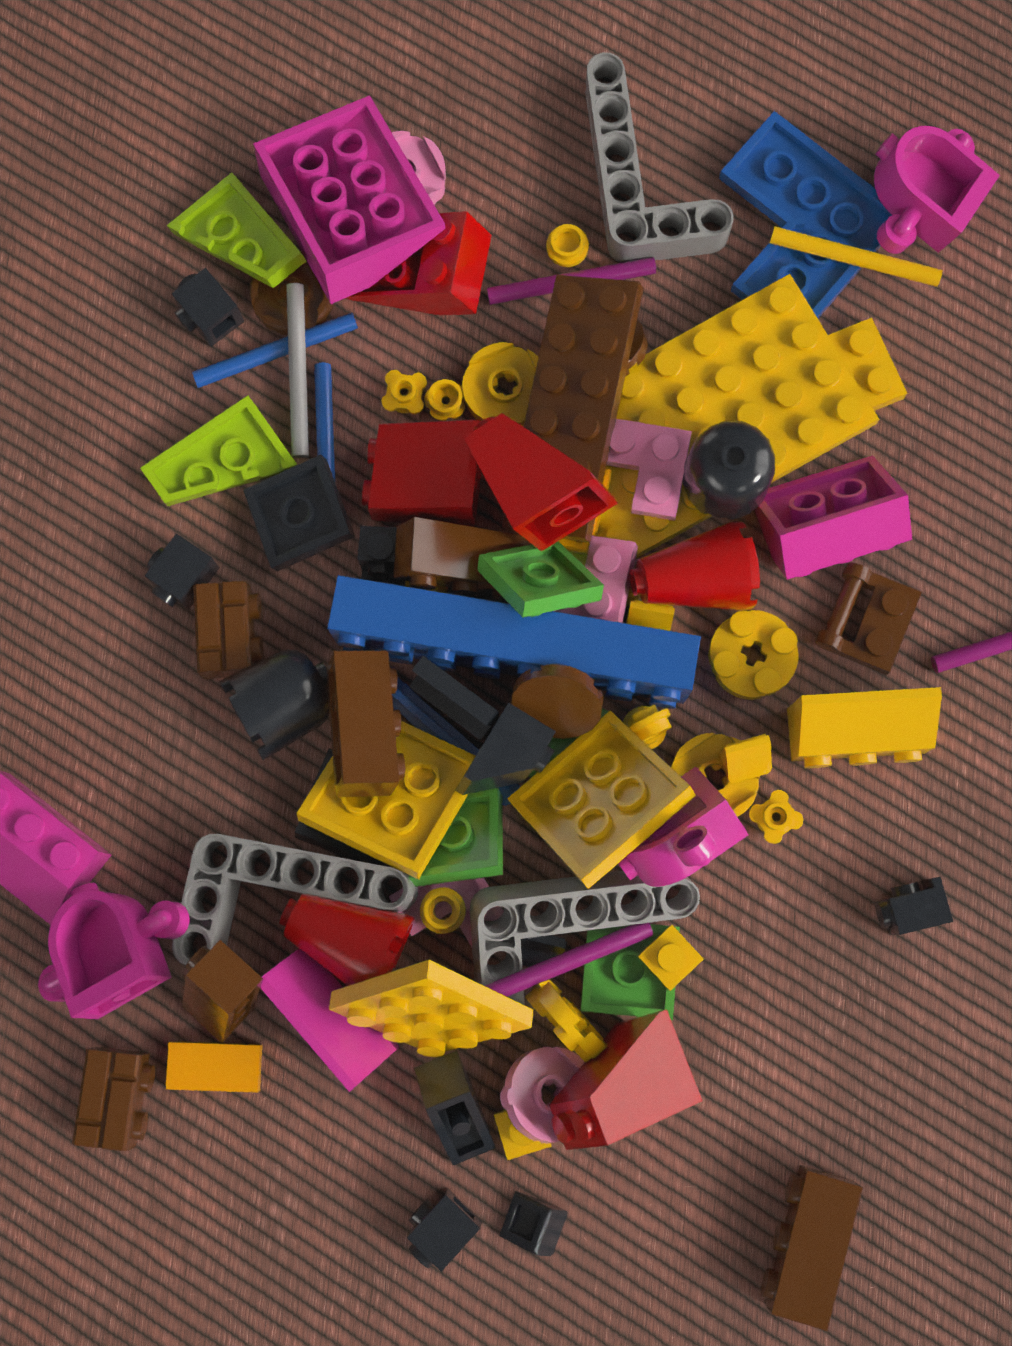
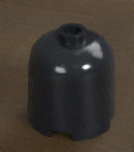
(729, 470)
(279, 699)

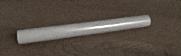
(297, 370)

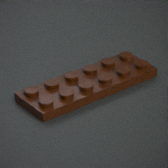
(583, 371)

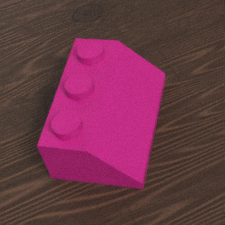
(834, 517)
(42, 850)
(303, 996)

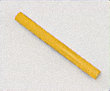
(856, 256)

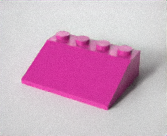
(348, 196)

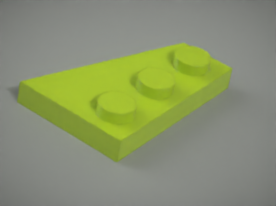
(239, 232)

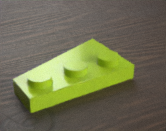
(219, 456)

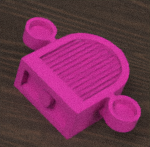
(929, 186)
(688, 838)
(107, 950)

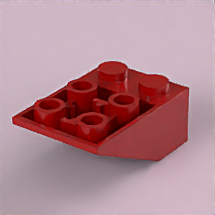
(441, 275)

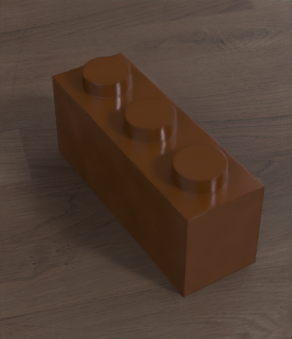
(448, 555)
(364, 724)
(220, 989)
(811, 1247)

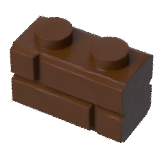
(226, 628)
(112, 1099)

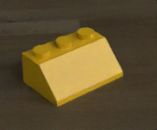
(864, 726)

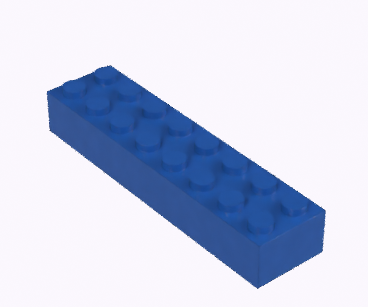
(498, 640)

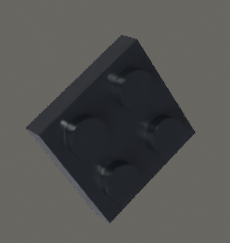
(298, 513)

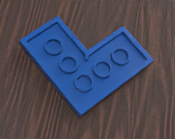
(805, 193)

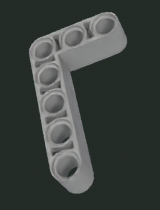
(625, 178)
(282, 875)
(562, 916)

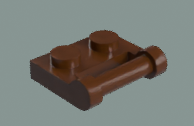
(881, 624)

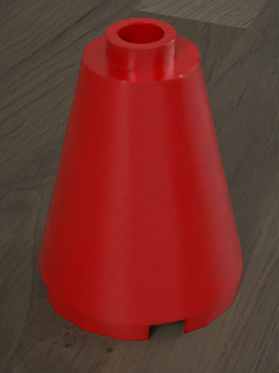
(702, 571)
(346, 937)

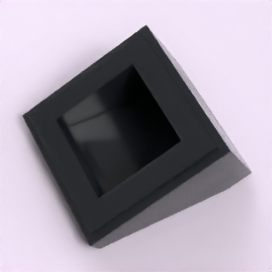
(540, 949)
(533, 1224)

